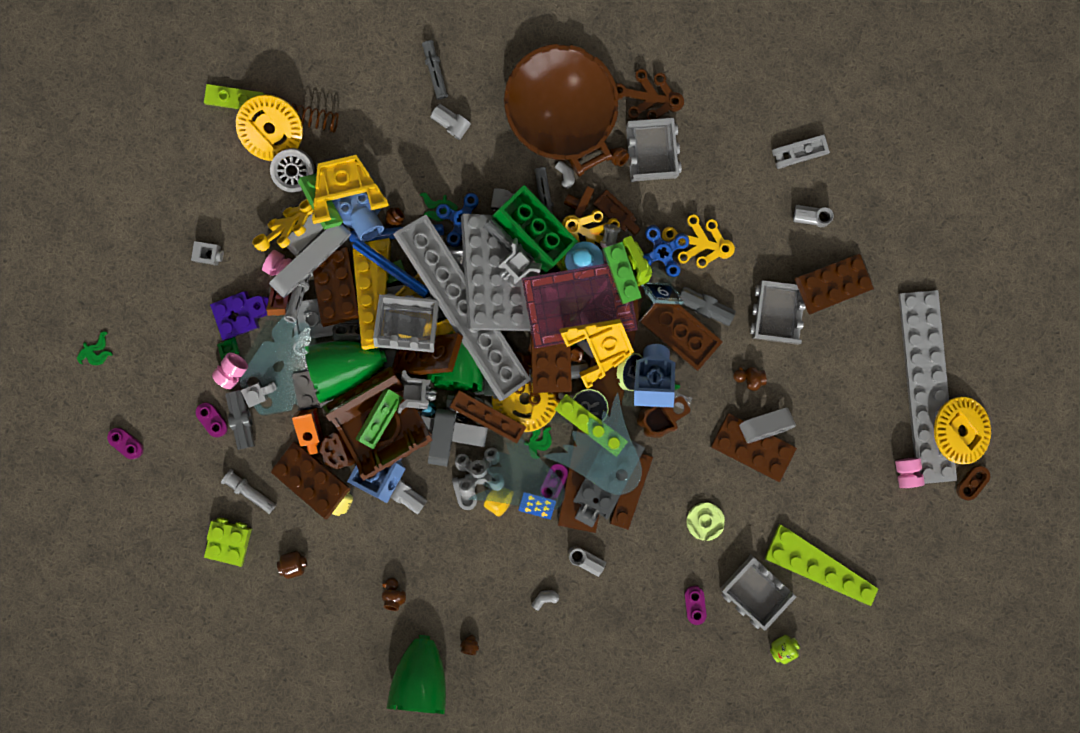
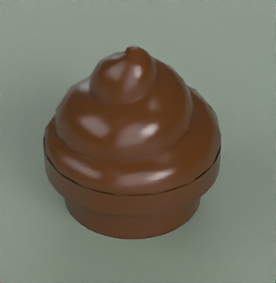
(619, 156)
(394, 216)
(469, 646)

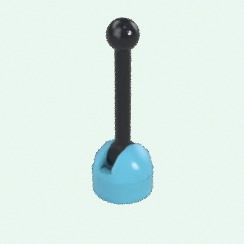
(431, 410)

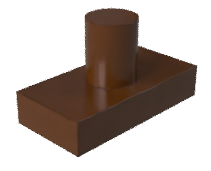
(579, 204)

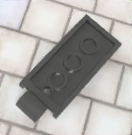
(606, 502)

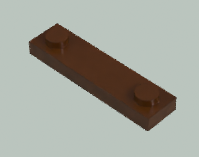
(487, 416)
(627, 502)

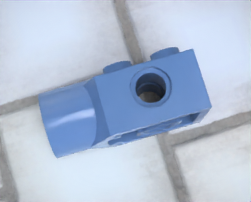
(357, 214)
(655, 378)
(382, 483)

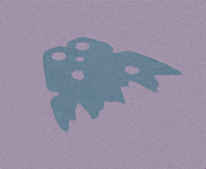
(272, 352)

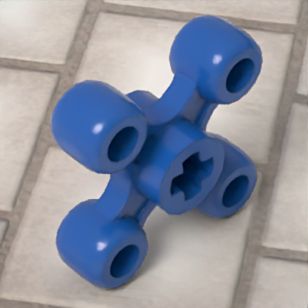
(454, 217)
(670, 247)

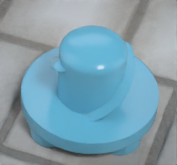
(583, 255)

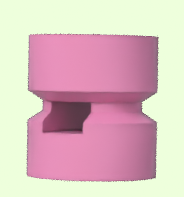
(275, 263)
(230, 370)
(909, 472)

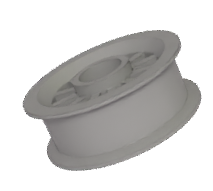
(274, 168)

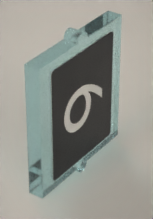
(662, 293)

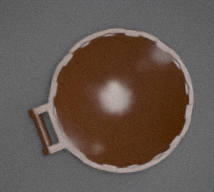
(562, 104)

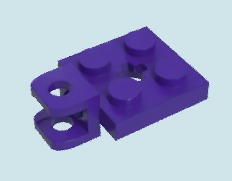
(248, 310)

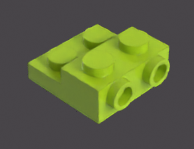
(639, 265)
(227, 541)

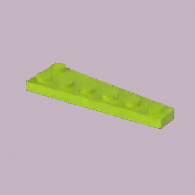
(808, 561)

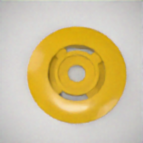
(278, 113)
(540, 414)
(977, 426)

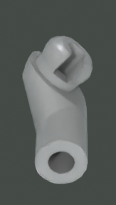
(568, 174)
(544, 597)

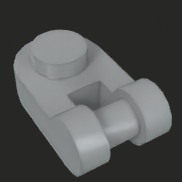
(463, 502)

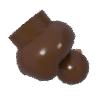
(754, 377)
(392, 597)

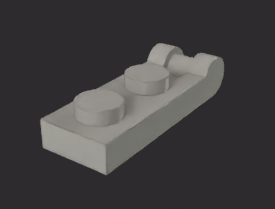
(801, 151)

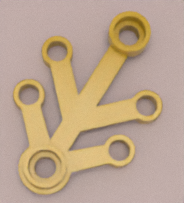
(285, 226)
(593, 234)
(702, 242)

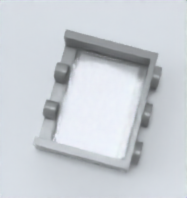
(653, 149)
(778, 312)
(406, 323)
(757, 593)

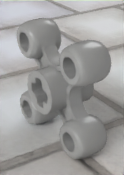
(477, 470)

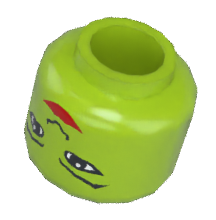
(785, 649)

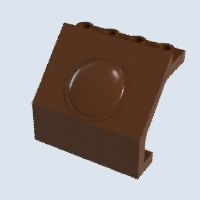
(400, 438)

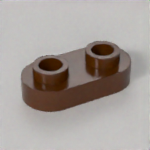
(974, 485)

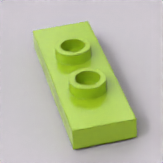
(227, 96)

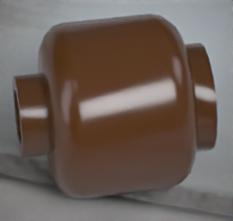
(291, 565)

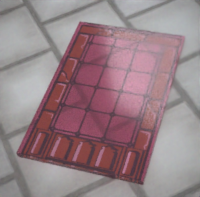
(573, 300)

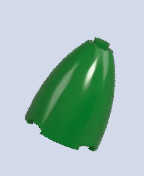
(341, 366)
(464, 375)
(419, 679)

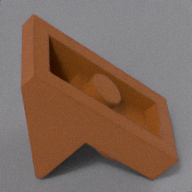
(277, 304)

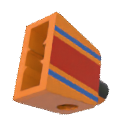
(305, 422)

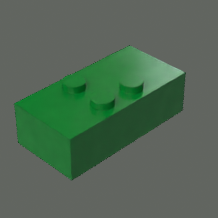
(535, 228)

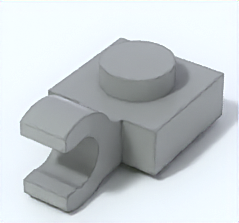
(256, 393)

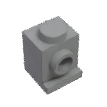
(201, 250)

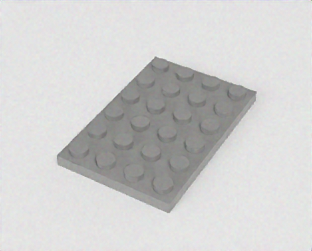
(490, 298)

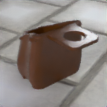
(661, 420)
(335, 451)

